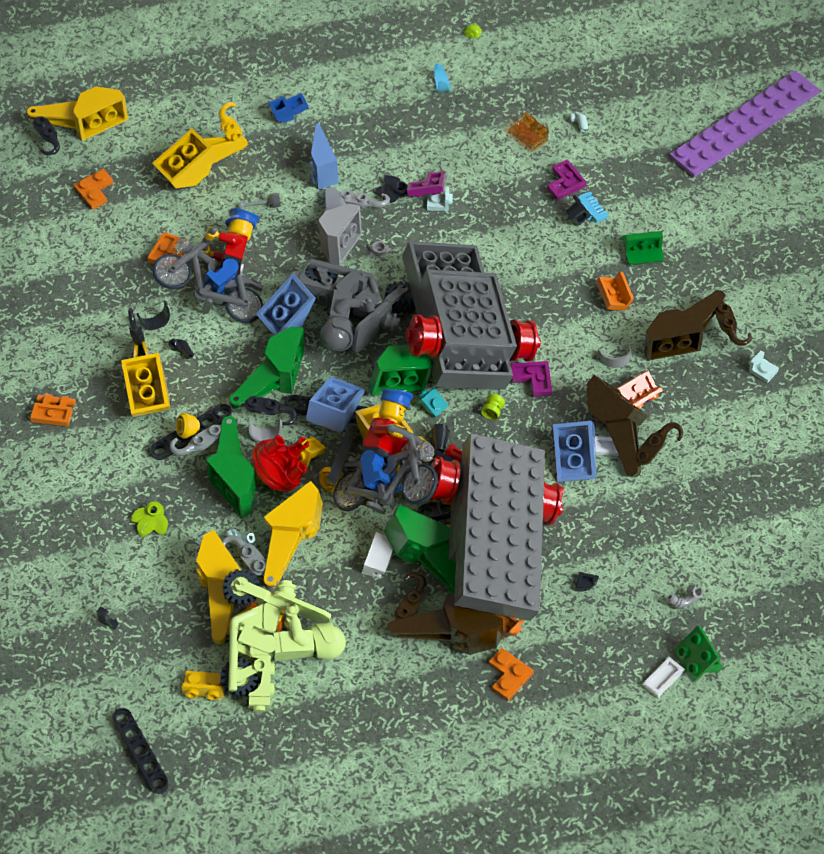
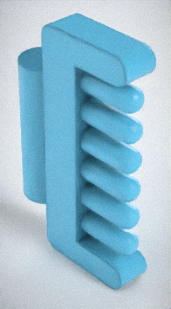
(591, 205)

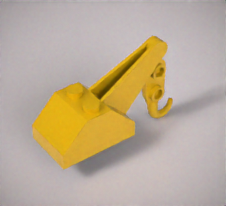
(192, 156)
(213, 566)

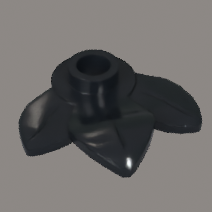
(392, 188)

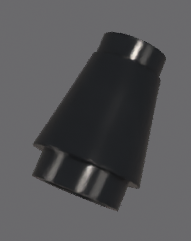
(440, 436)

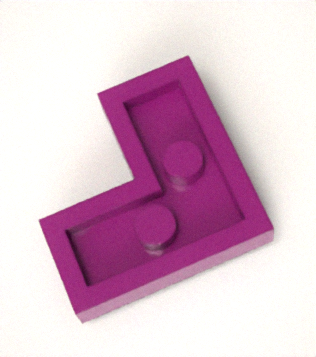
(568, 182)
(432, 185)
(536, 373)

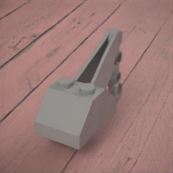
(341, 222)

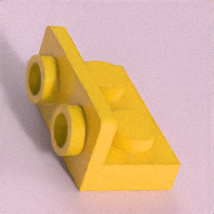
(203, 685)

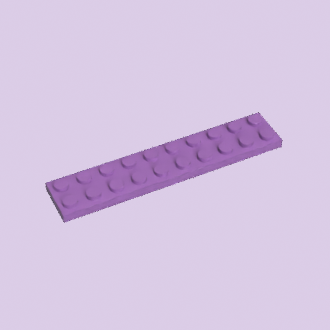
(744, 123)

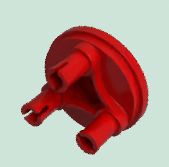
(279, 463)

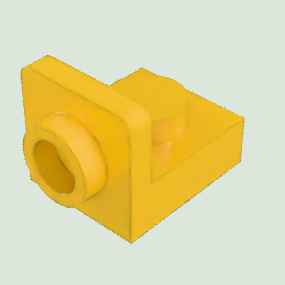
(315, 449)

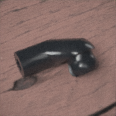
(181, 346)

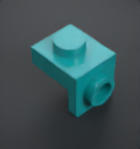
(432, 402)

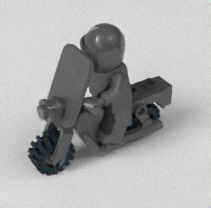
(357, 293)

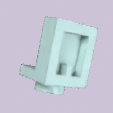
(440, 201)
(762, 368)

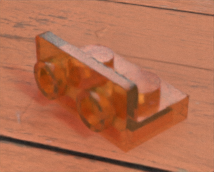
(530, 132)

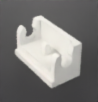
(378, 556)

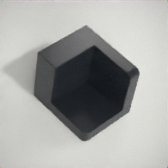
(578, 212)

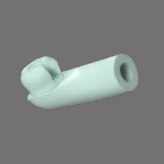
(580, 119)
(247, 537)

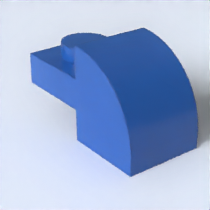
(285, 109)

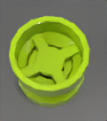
(493, 405)

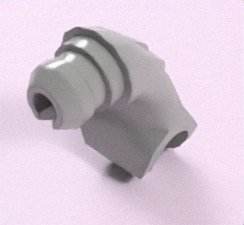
(692, 596)

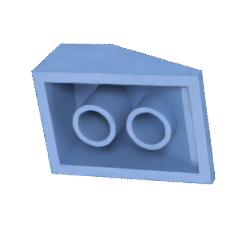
(323, 161)
(287, 306)
(334, 404)
(575, 451)

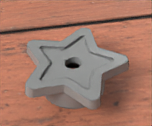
(378, 245)

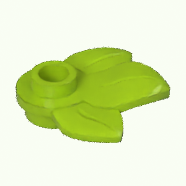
(150, 521)

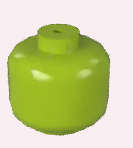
(472, 31)

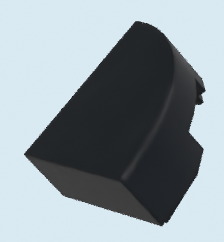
(586, 581)
(105, 619)

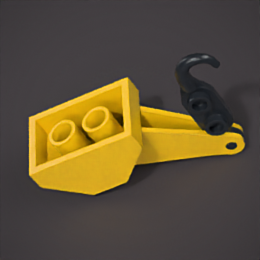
(89, 115)
(144, 376)

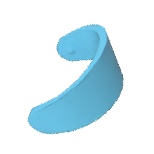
(441, 79)

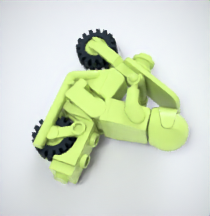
(256, 639)

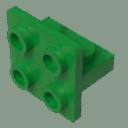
(643, 247)
(698, 655)

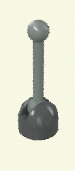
(273, 201)

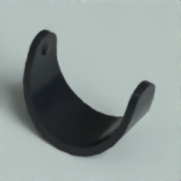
(157, 321)

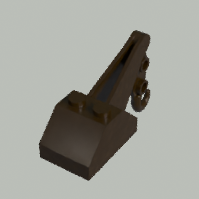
(682, 331)
(621, 420)
(465, 628)

